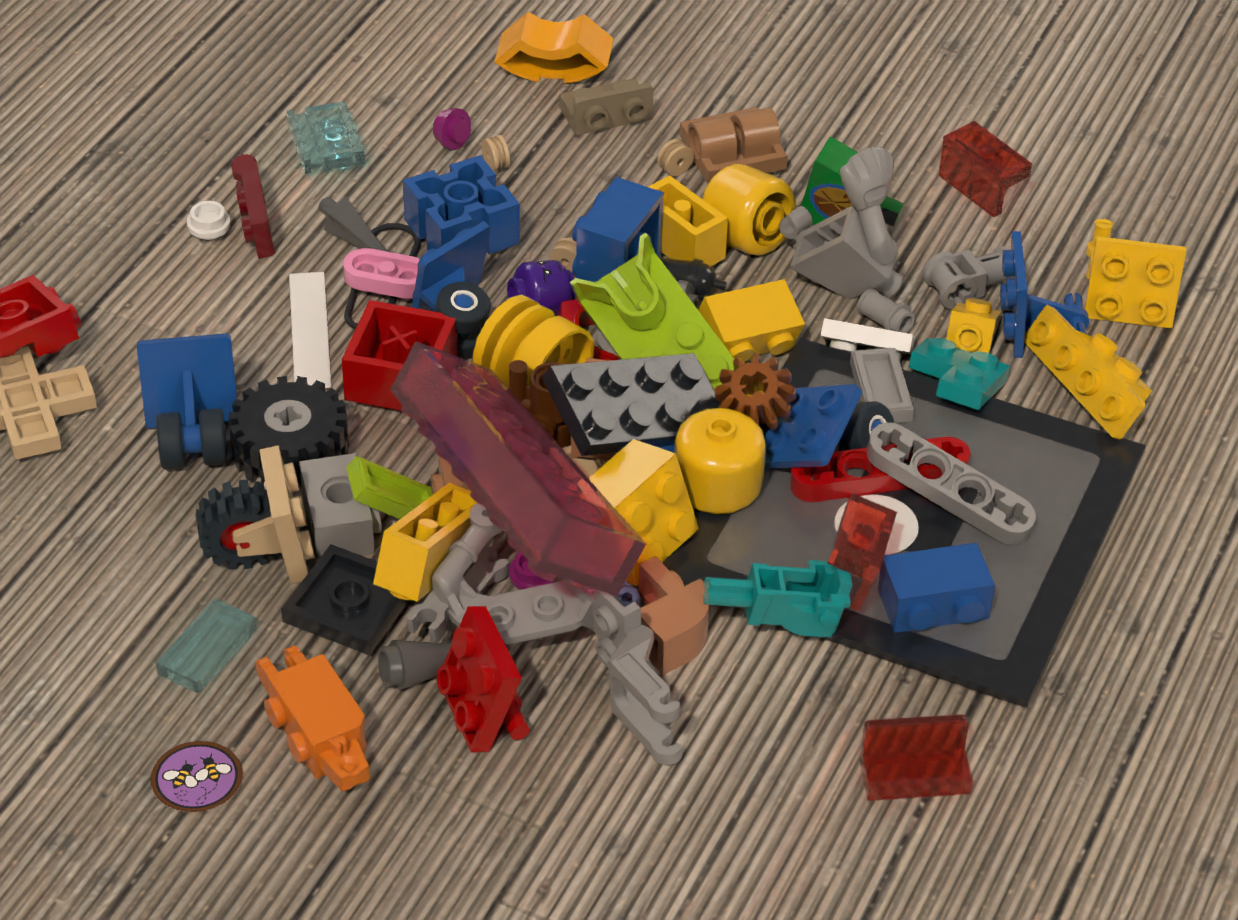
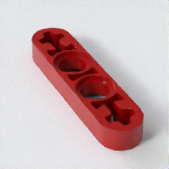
(826, 487)

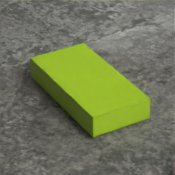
(384, 488)

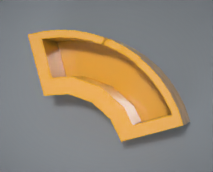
(554, 49)

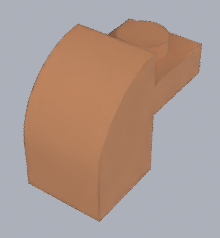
(673, 614)

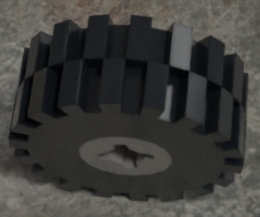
(287, 414)

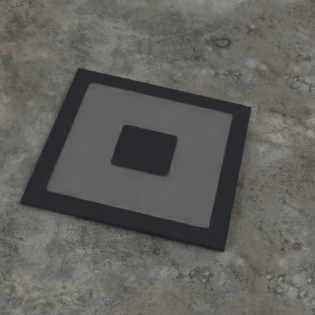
(1060, 467)

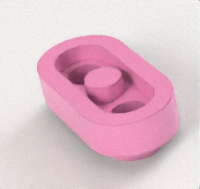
(381, 272)

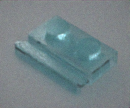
(326, 137)

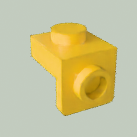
(973, 325)

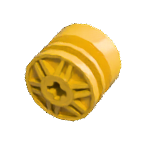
(531, 334)

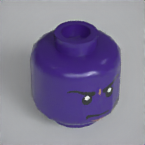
(544, 282)

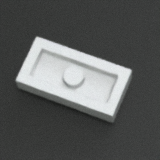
(848, 335)

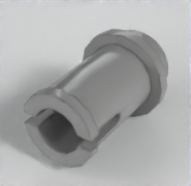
(886, 312)

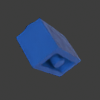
(935, 587)

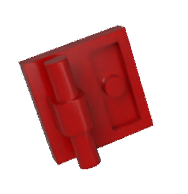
(481, 682)

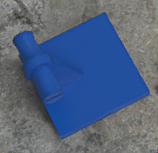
(1025, 307)

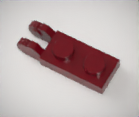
(252, 203)

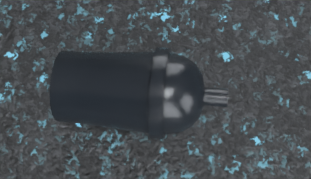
(697, 273)

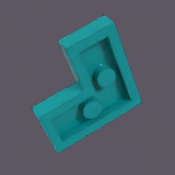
(963, 375)

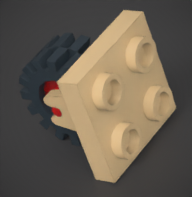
(257, 520)

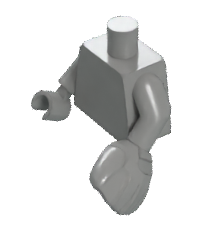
(853, 246)

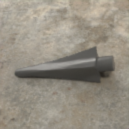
(347, 224)

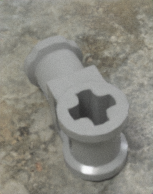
(965, 276)

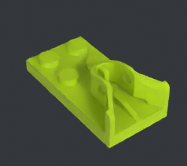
(650, 315)

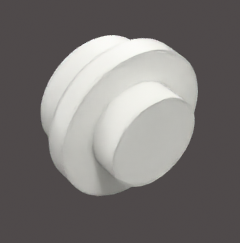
(208, 220)

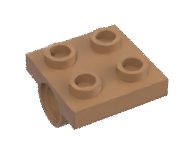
(735, 137)

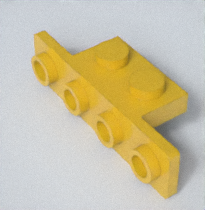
(1090, 371)

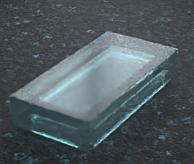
(206, 645)

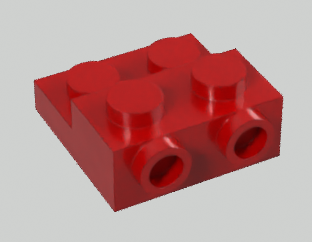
(35, 318)

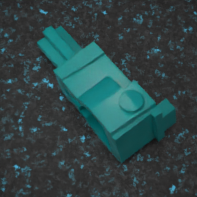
(799, 599)

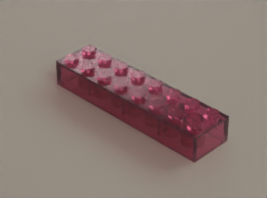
(517, 472)

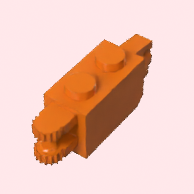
(318, 717)

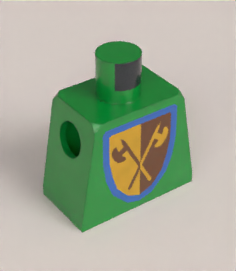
(826, 192)

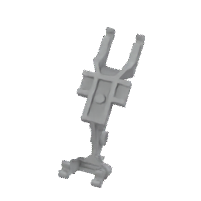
(623, 643)

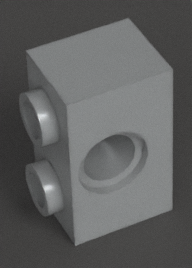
(332, 510)

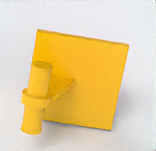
(1132, 279)

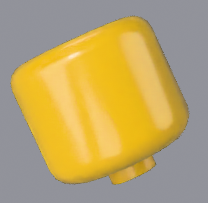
(753, 205)
(721, 459)

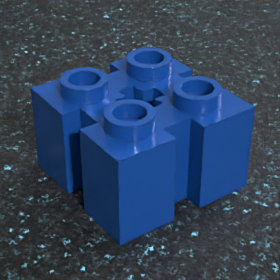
(459, 200)

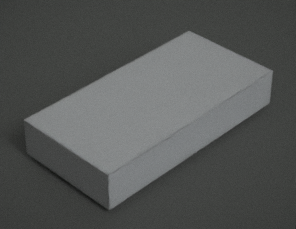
(882, 380)

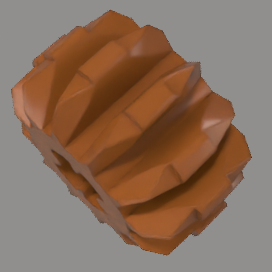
(751, 379)

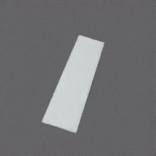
(309, 327)

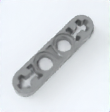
(955, 477)

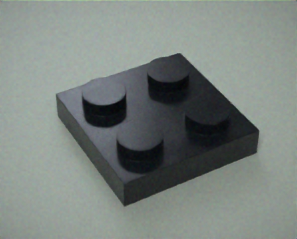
(342, 601)

